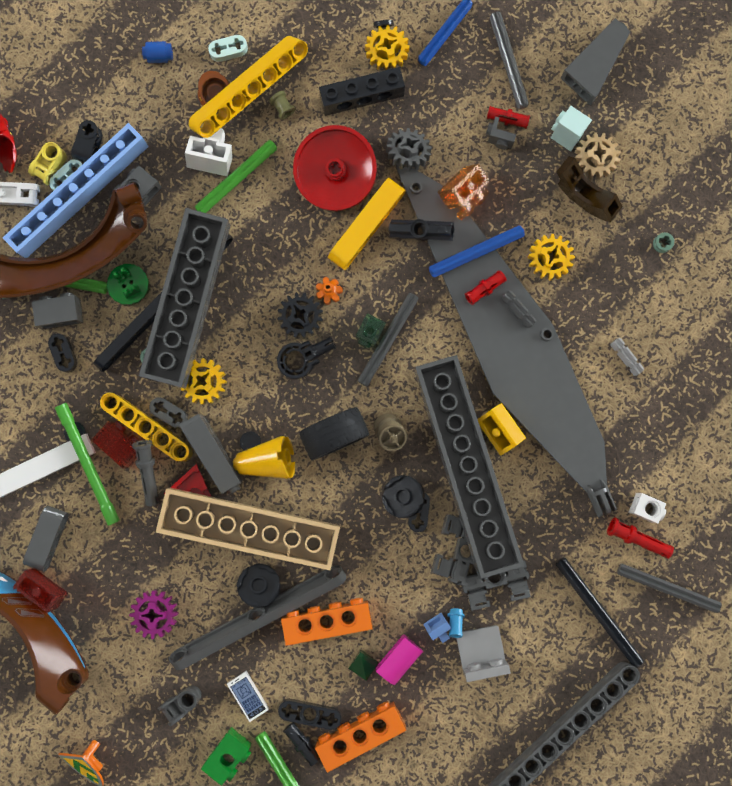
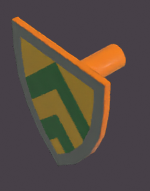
(86, 764)

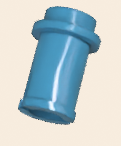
(456, 620)

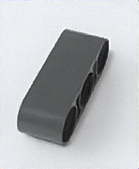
(45, 538)

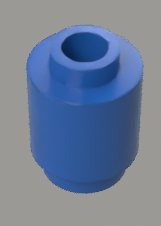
(157, 52)

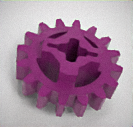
(153, 623)

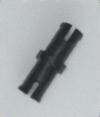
(301, 743)

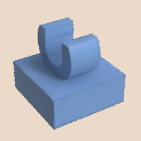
(438, 627)

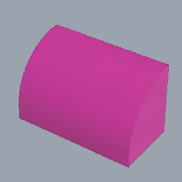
(398, 660)

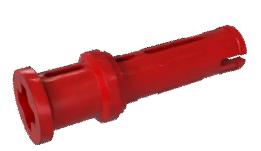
(632, 535)

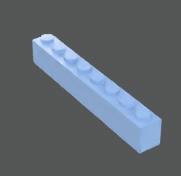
(76, 191)

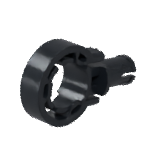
(317, 350)

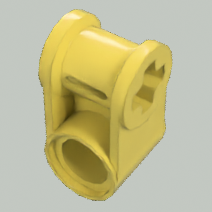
(46, 163)

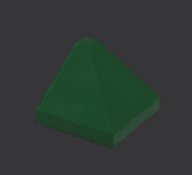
(363, 665)

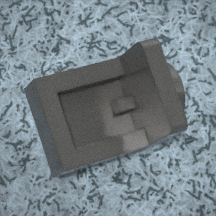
(500, 138)

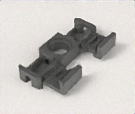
(456, 569)
(514, 578)

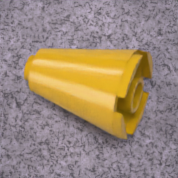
(267, 459)

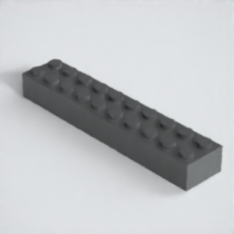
(468, 467)

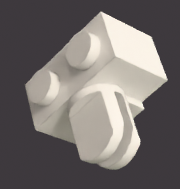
(209, 154)

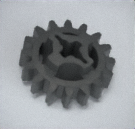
(408, 149)

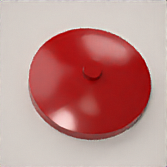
(335, 168)

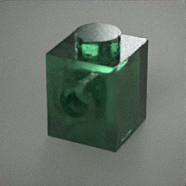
(370, 331)

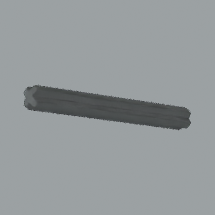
(509, 60)
(388, 339)
(669, 588)

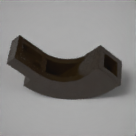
(586, 194)

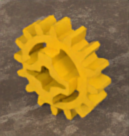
(387, 39)
(558, 259)
(209, 376)

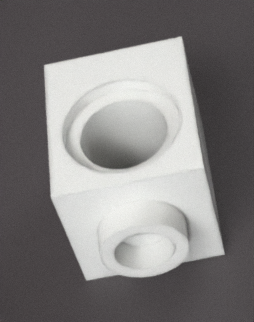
(638, 508)

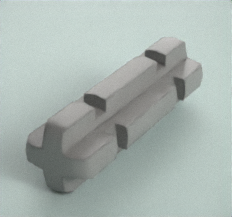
(627, 356)

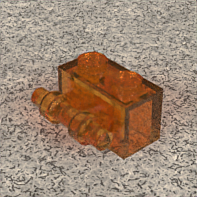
(465, 190)

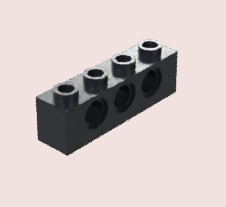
(362, 91)

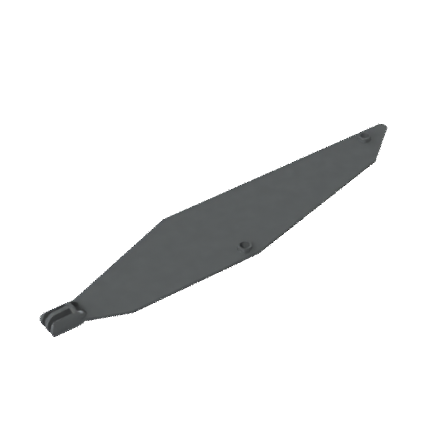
(519, 363)

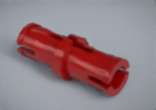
(522, 120)
(485, 287)

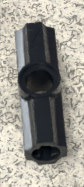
(409, 230)

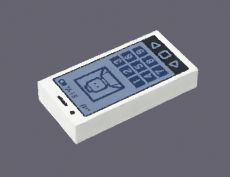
(248, 696)

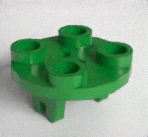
(133, 292)

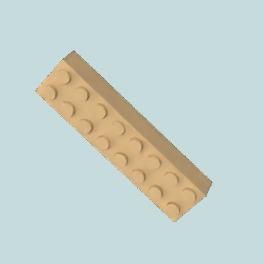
(248, 528)

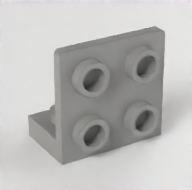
(482, 654)

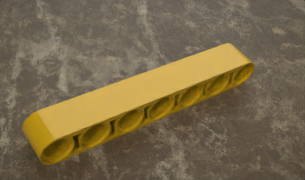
(239, 88)

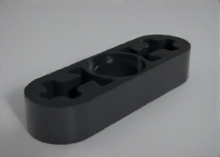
(314, 722)

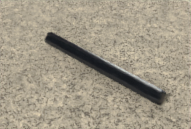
(599, 612)

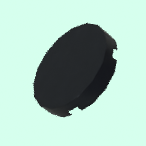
(403, 496)
(258, 585)

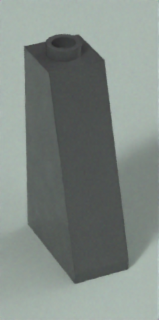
(595, 62)
(211, 453)

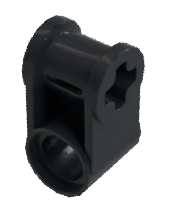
(85, 144)

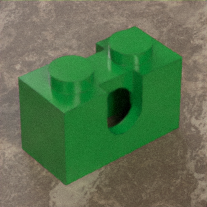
(219, 768)

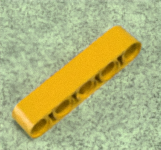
(366, 223)
(136, 424)

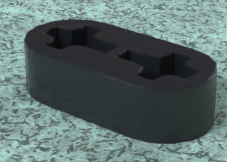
(57, 354)
(423, 516)

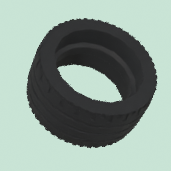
(334, 433)

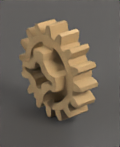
(603, 149)

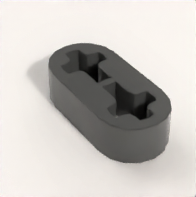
(171, 409)

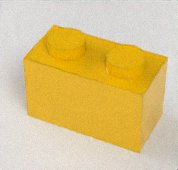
(501, 429)

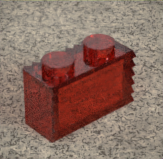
(116, 443)
(40, 590)

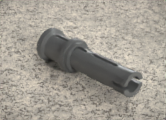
(145, 463)

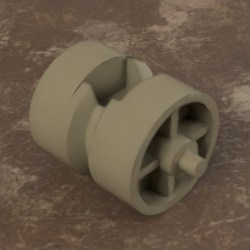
(390, 432)

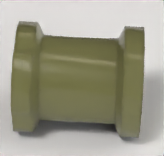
(282, 105)

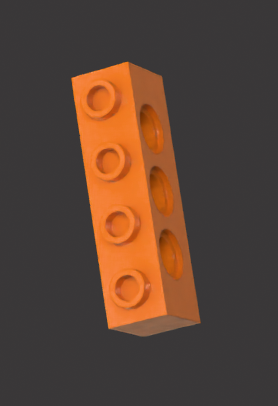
(295, 634)
(333, 757)

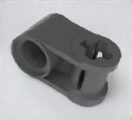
(177, 706)

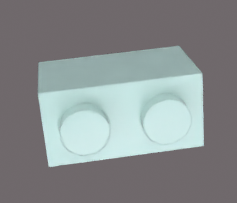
(570, 127)

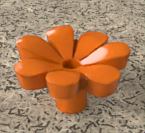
(330, 293)

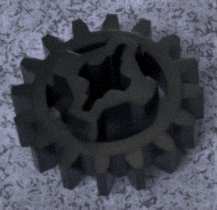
(308, 310)

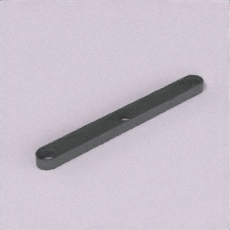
(246, 623)

